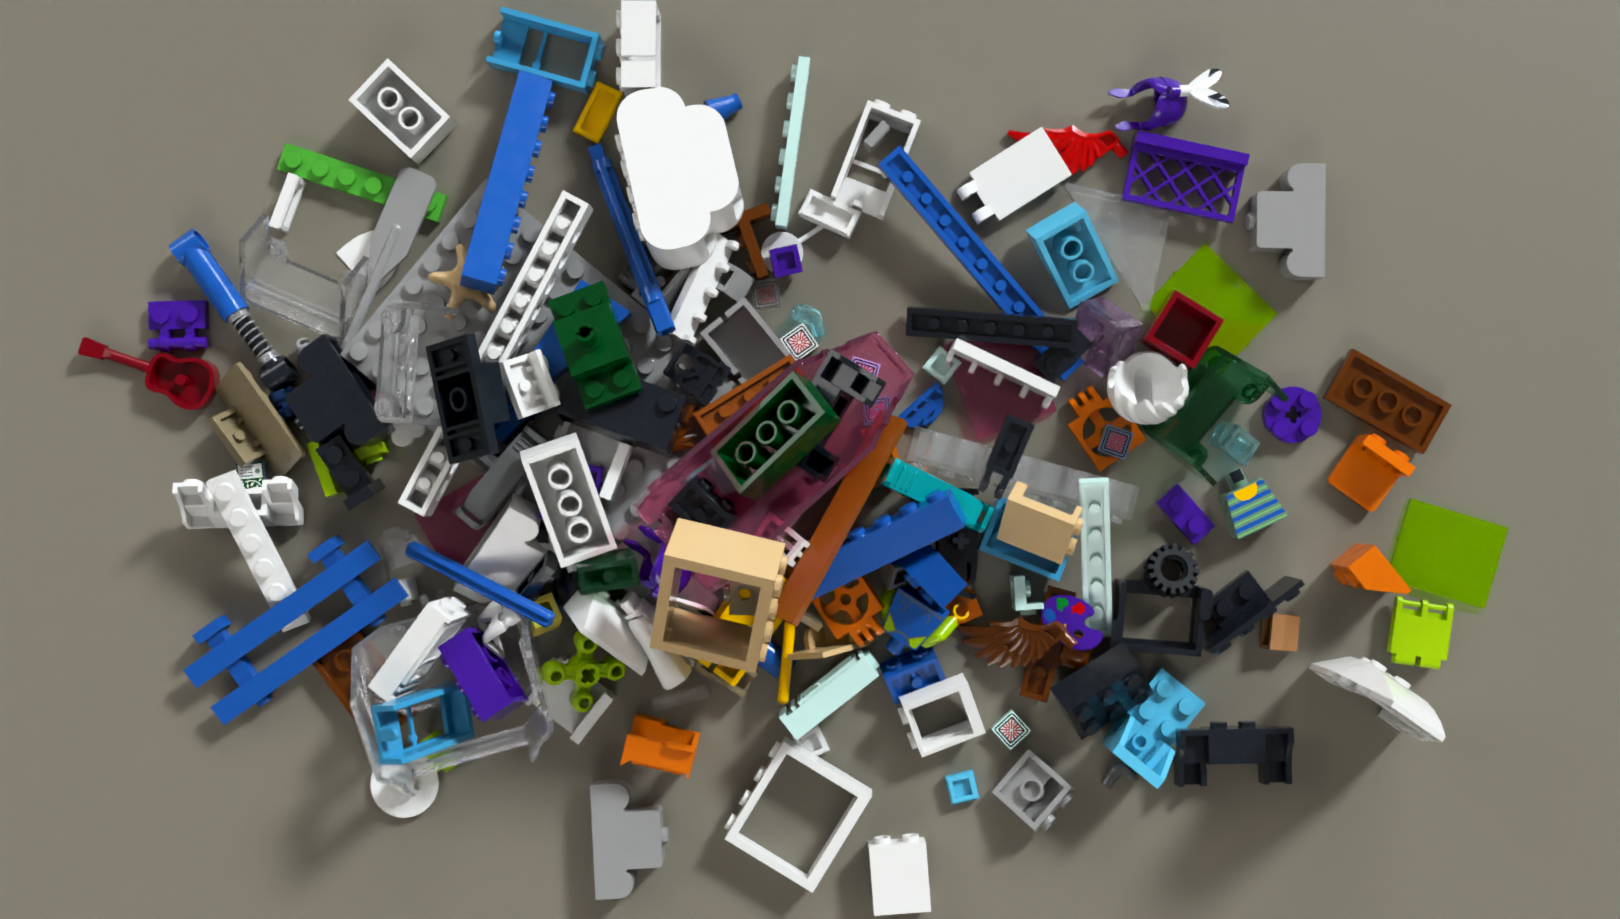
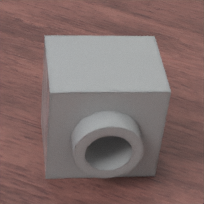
(735, 283)

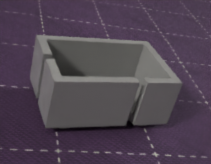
(744, 341)

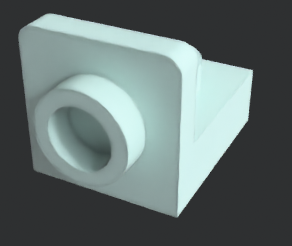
(1019, 591)

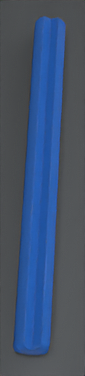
(480, 584)

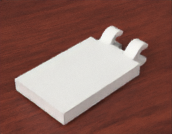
(1015, 176)

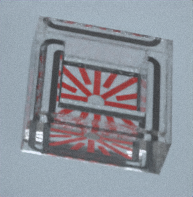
(766, 294)

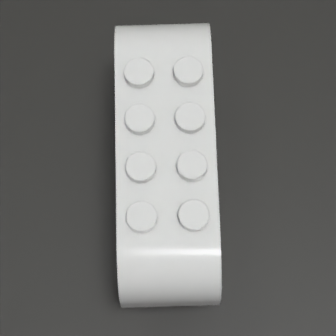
(677, 175)

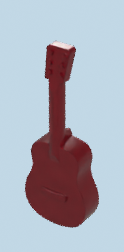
(184, 381)

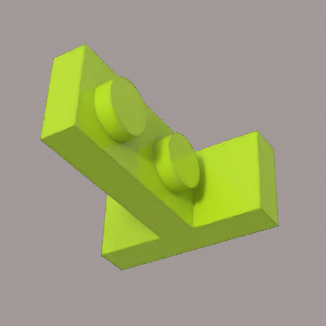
(366, 454)

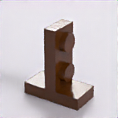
(747, 238)

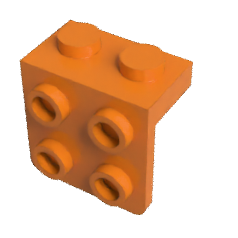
(1369, 471)

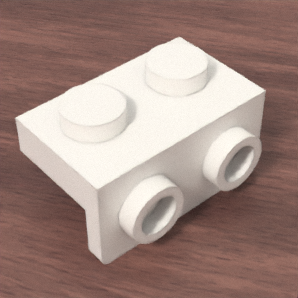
(529, 384)

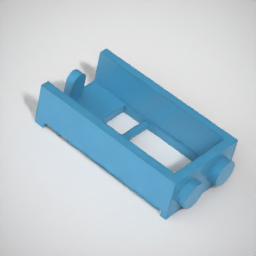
(512, 39)
(455, 716)

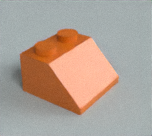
(1367, 569)

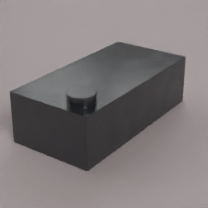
(642, 419)

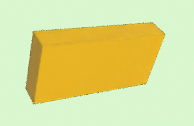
(598, 112)

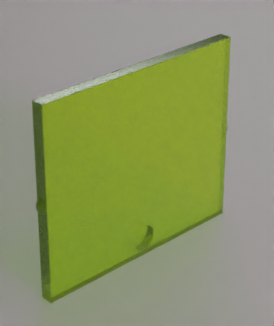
(1224, 293)
(1448, 552)

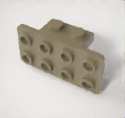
(253, 425)

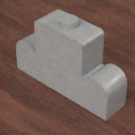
(1292, 222)
(623, 838)

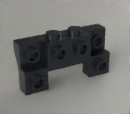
(839, 383)
(1238, 744)

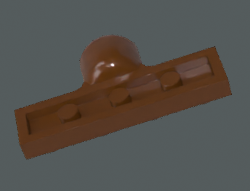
(1040, 675)

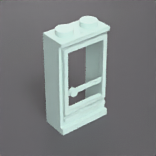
(829, 692)

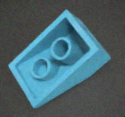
(1072, 254)

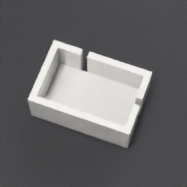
(639, 46)

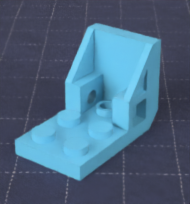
(1148, 730)

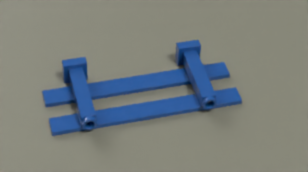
(229, 651)

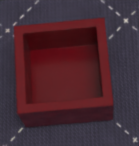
(1181, 329)

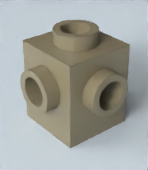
(737, 604)

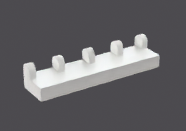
(699, 290)
(1003, 370)

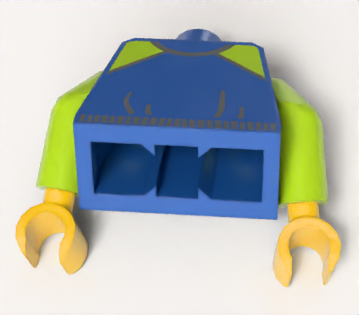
(914, 621)

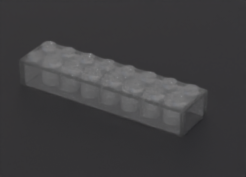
(1044, 479)

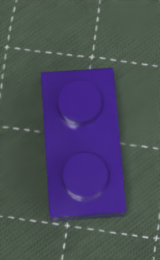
(1185, 514)

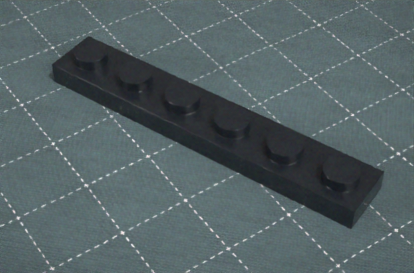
(992, 327)

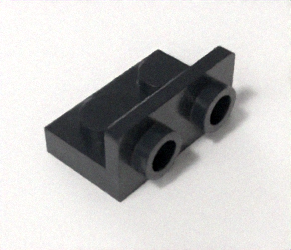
(702, 504)

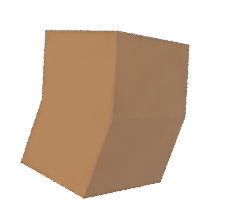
(1280, 632)

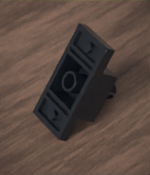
(467, 398)

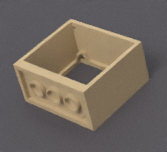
(728, 557)

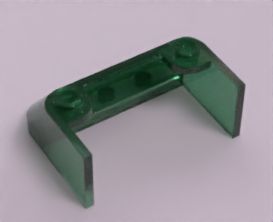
(1212, 389)

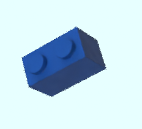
(934, 575)

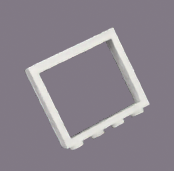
(749, 799)

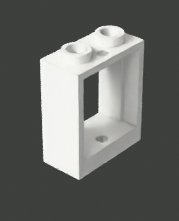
(948, 736)

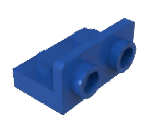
(911, 671)

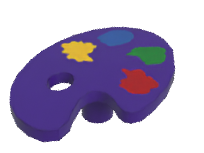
(1072, 614)

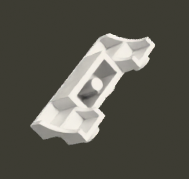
(274, 502)

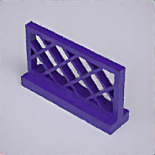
(1190, 153)

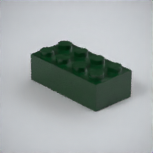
(775, 436)

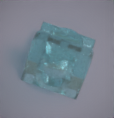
(1234, 442)

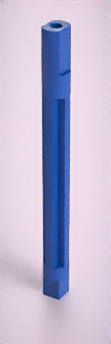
(631, 242)

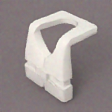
(500, 620)

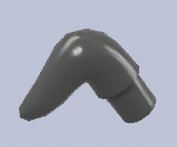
(1115, 771)

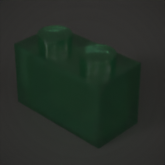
(606, 572)

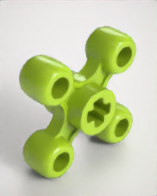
(581, 697)

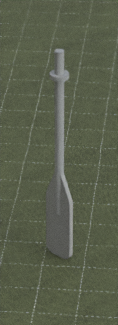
(394, 235)

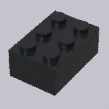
(1102, 690)

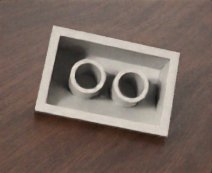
(605, 625)

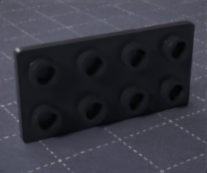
(1242, 604)

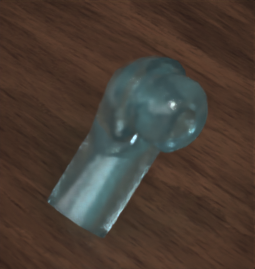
(809, 316)

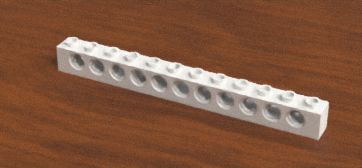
(506, 335)

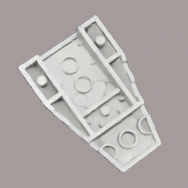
(1400, 705)

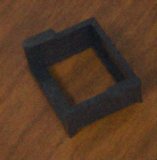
(1200, 611)

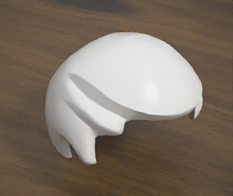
(1147, 387)

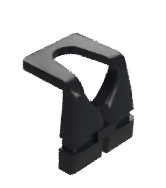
(704, 380)

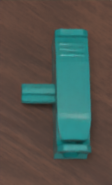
(917, 484)

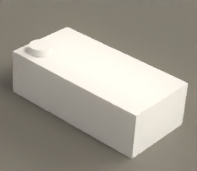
(568, 499)

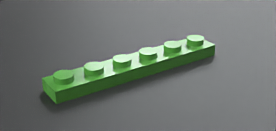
(348, 178)

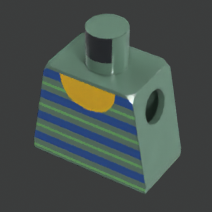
(1249, 505)

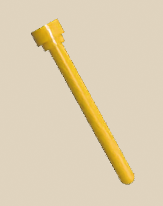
(787, 648)

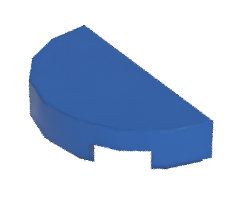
(925, 408)

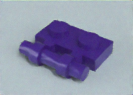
(178, 315)

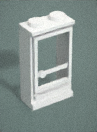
(860, 195)
(419, 648)

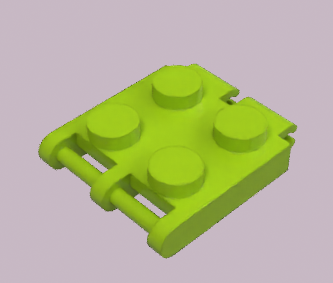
(1419, 633)

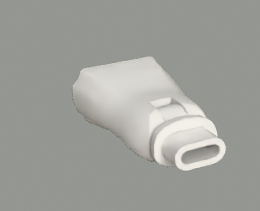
(668, 667)

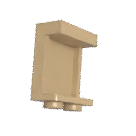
(1038, 526)

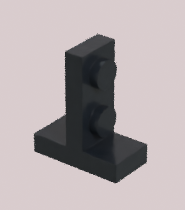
(349, 471)

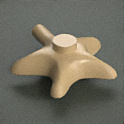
(460, 293)

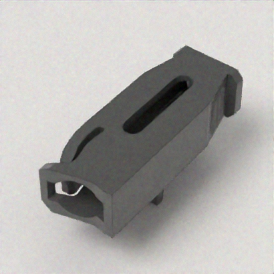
(501, 480)

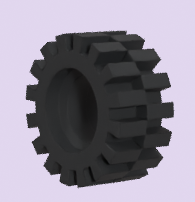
(1183, 559)

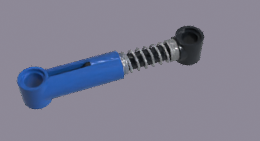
(196, 256)

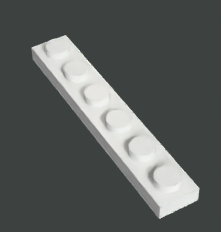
(253, 541)

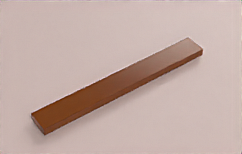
(836, 526)

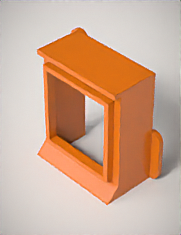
(660, 745)

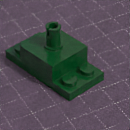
(594, 346)

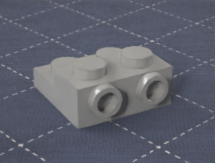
(1034, 791)

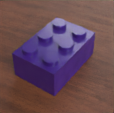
(482, 676)

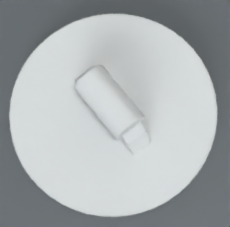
(403, 805)

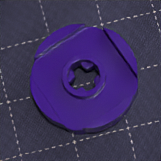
(1308, 415)

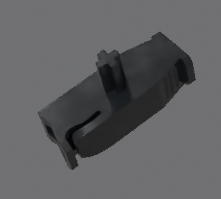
(961, 549)

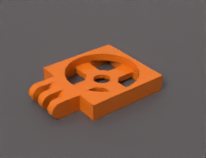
(1089, 409)
(862, 622)

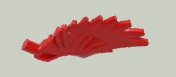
(1079, 148)

